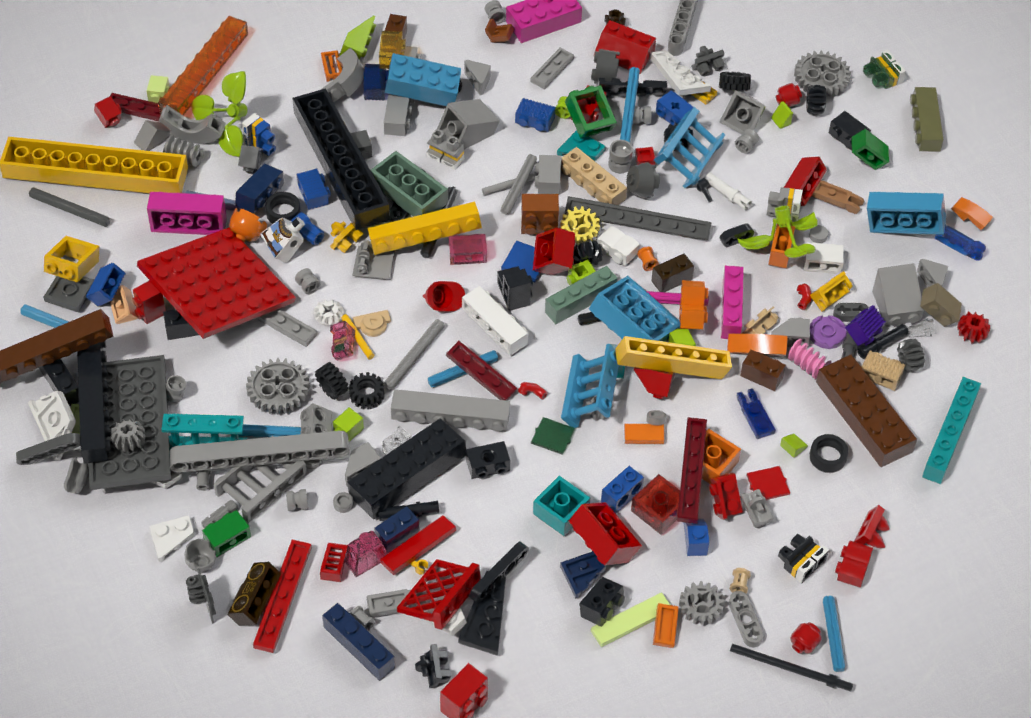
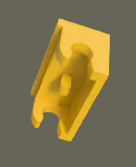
(831, 291)

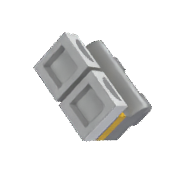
(445, 149)
(786, 197)

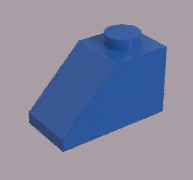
(696, 538)

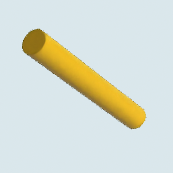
(359, 339)

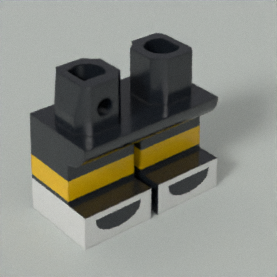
(804, 558)

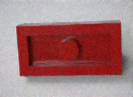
(867, 533)

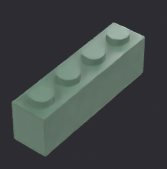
(578, 295)

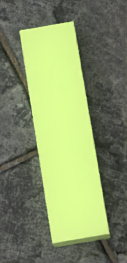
(628, 620)

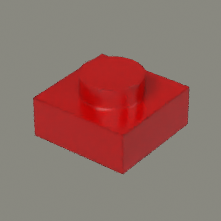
(645, 155)

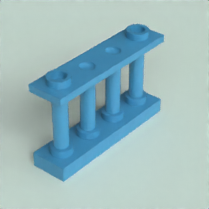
(674, 143)
(577, 382)

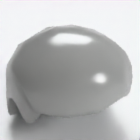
(199, 555)

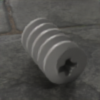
(175, 146)

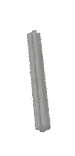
(414, 354)

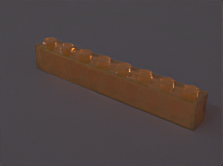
(205, 65)

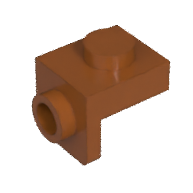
(498, 33)

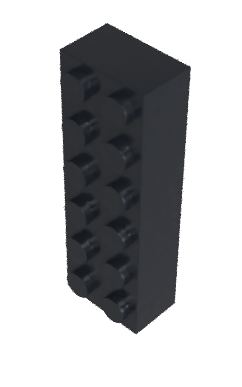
(407, 468)

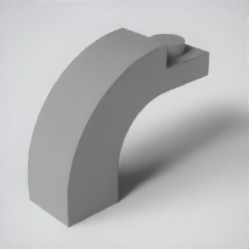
(349, 78)
(193, 131)

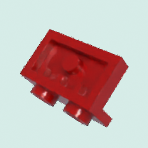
(726, 495)

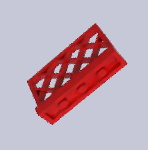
(453, 596)

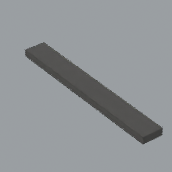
(643, 218)

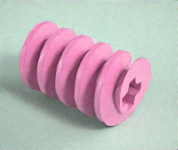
(805, 358)

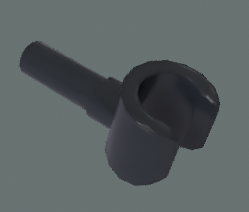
(701, 186)

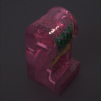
(342, 340)

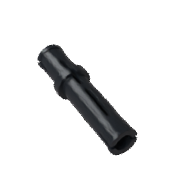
(883, 341)
(417, 509)

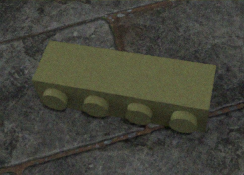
(927, 119)

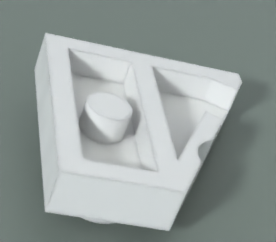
(171, 535)

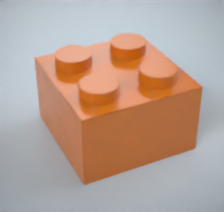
(719, 456)

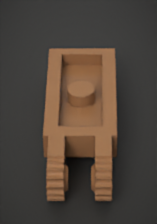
(838, 196)

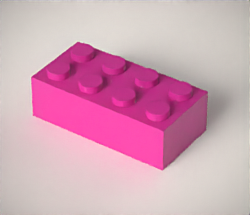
(541, 17)
(186, 213)

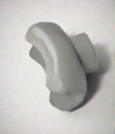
(76, 476)

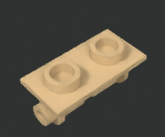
(765, 318)

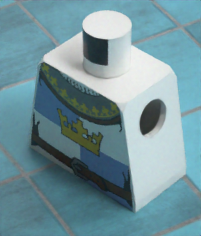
(284, 238)

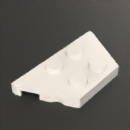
(53, 416)

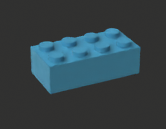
(422, 80)
(906, 212)

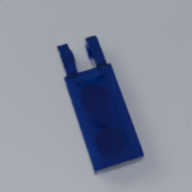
(961, 243)
(755, 415)

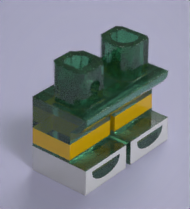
(886, 70)

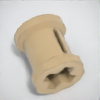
(740, 580)

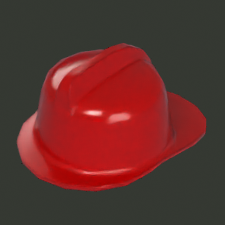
(444, 296)

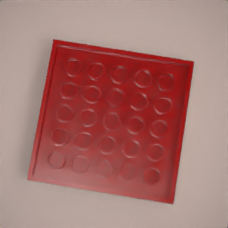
(216, 282)

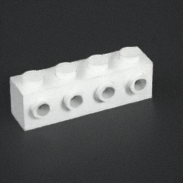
(495, 320)

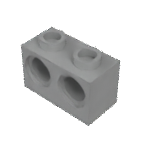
(315, 419)

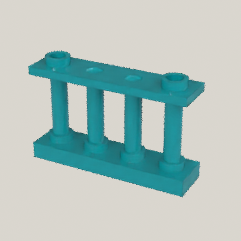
(201, 424)

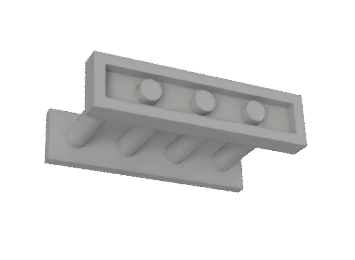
(265, 495)

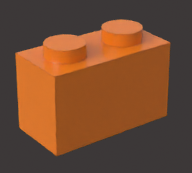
(780, 243)

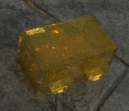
(390, 43)

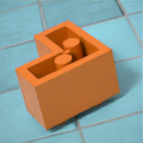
(692, 309)

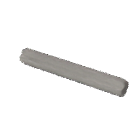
(518, 184)

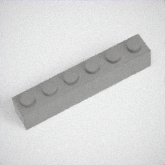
(399, 107)
(452, 409)

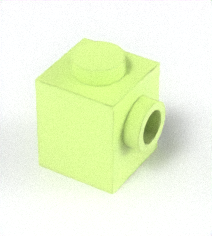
(157, 88)

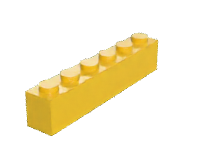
(424, 228)
(673, 357)

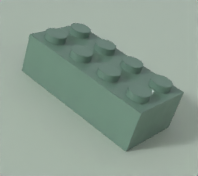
(409, 185)

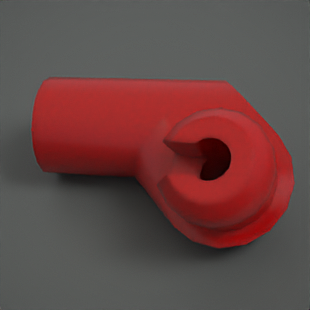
(805, 291)
(532, 387)

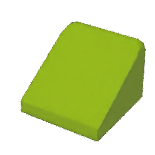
(782, 116)
(793, 444)

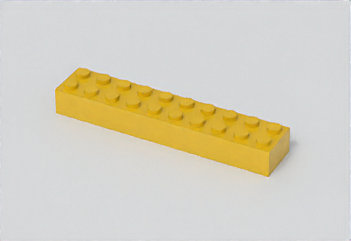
(93, 166)

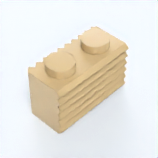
(883, 370)

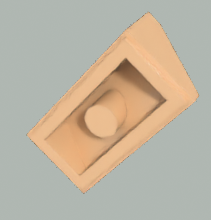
(123, 305)

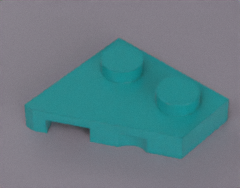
(587, 145)

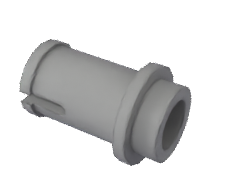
(203, 480)

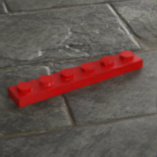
(282, 596)

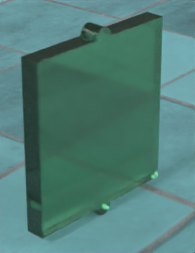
(552, 435)

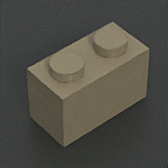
(941, 304)

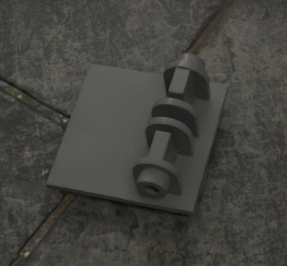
(198, 592)

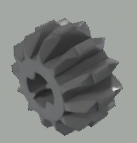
(911, 354)

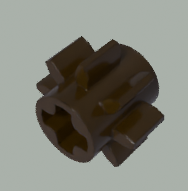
(615, 16)

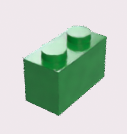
(870, 149)
(227, 532)

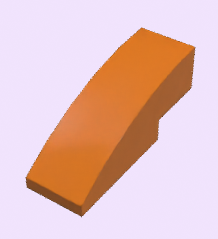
(766, 344)

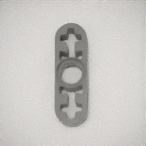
(744, 628)

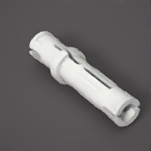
(733, 194)

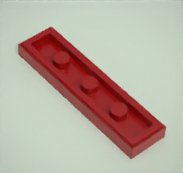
(418, 545)

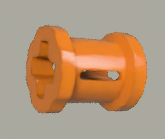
(647, 258)

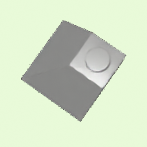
(742, 112)

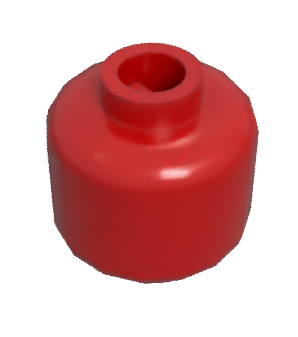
(789, 94)
(806, 638)

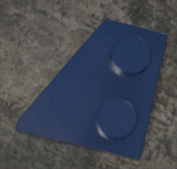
(582, 572)

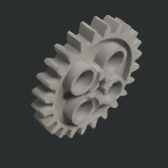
(823, 71)
(277, 386)

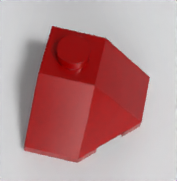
(656, 381)

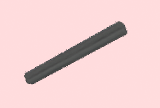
(70, 207)

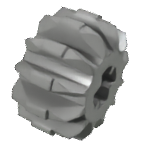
(128, 435)

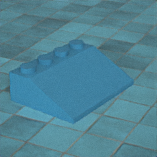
(633, 312)

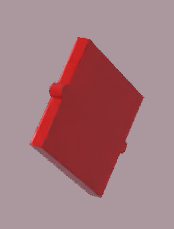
(769, 481)

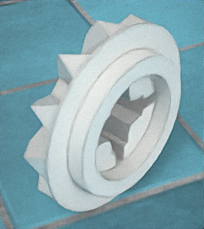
(328, 318)

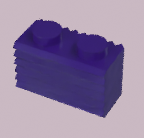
(866, 326)

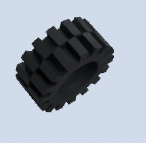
(734, 81)
(331, 380)
(366, 399)

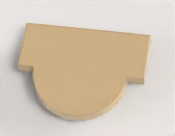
(373, 323)

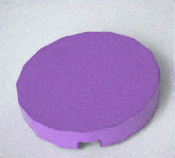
(827, 332)

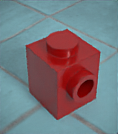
(108, 112)

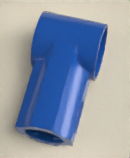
(309, 230)

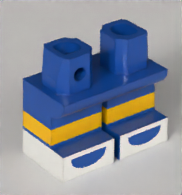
(258, 133)

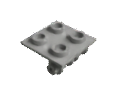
(372, 265)

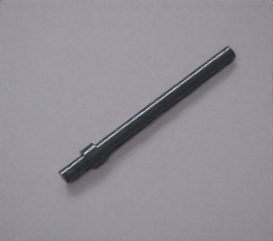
(830, 680)

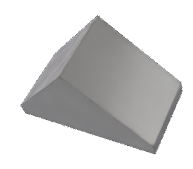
(478, 74)
(151, 135)
(932, 272)

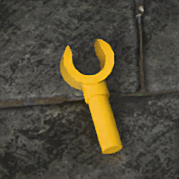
(420, 571)

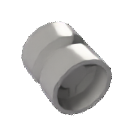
(620, 156)

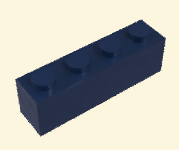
(358, 641)

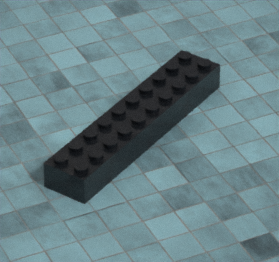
(341, 159)

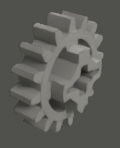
(702, 605)

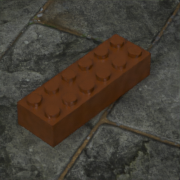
(866, 410)

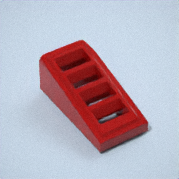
(329, 574)

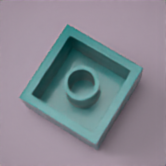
(559, 504)

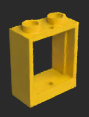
(83, 251)

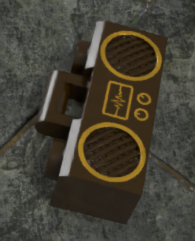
(254, 594)

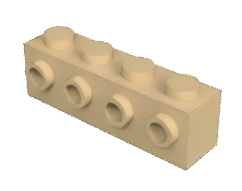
(593, 177)

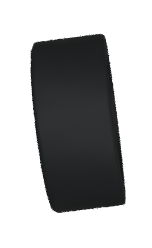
(278, 199)
(827, 465)

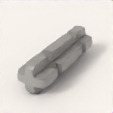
(229, 507)

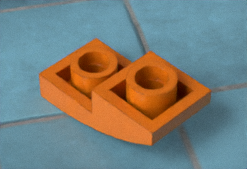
(967, 209)

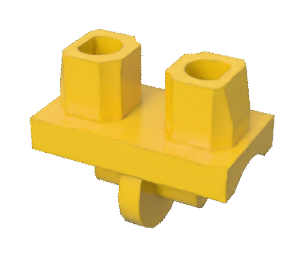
(340, 241)

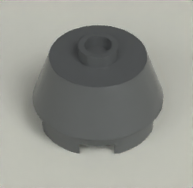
(643, 180)

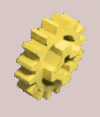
(579, 224)

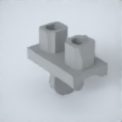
(756, 508)

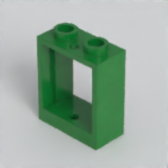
(593, 128)

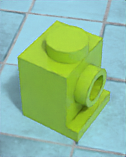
(579, 272)

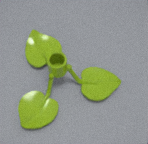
(234, 88)
(783, 219)

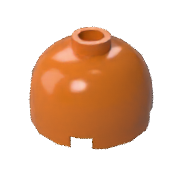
(246, 225)

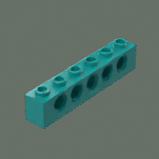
(951, 430)

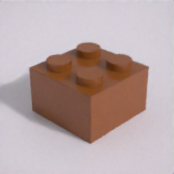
(539, 213)

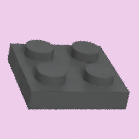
(68, 293)

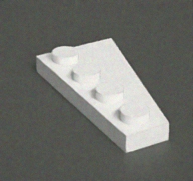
(678, 75)

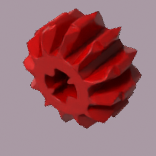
(973, 327)

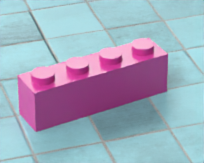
(732, 301)

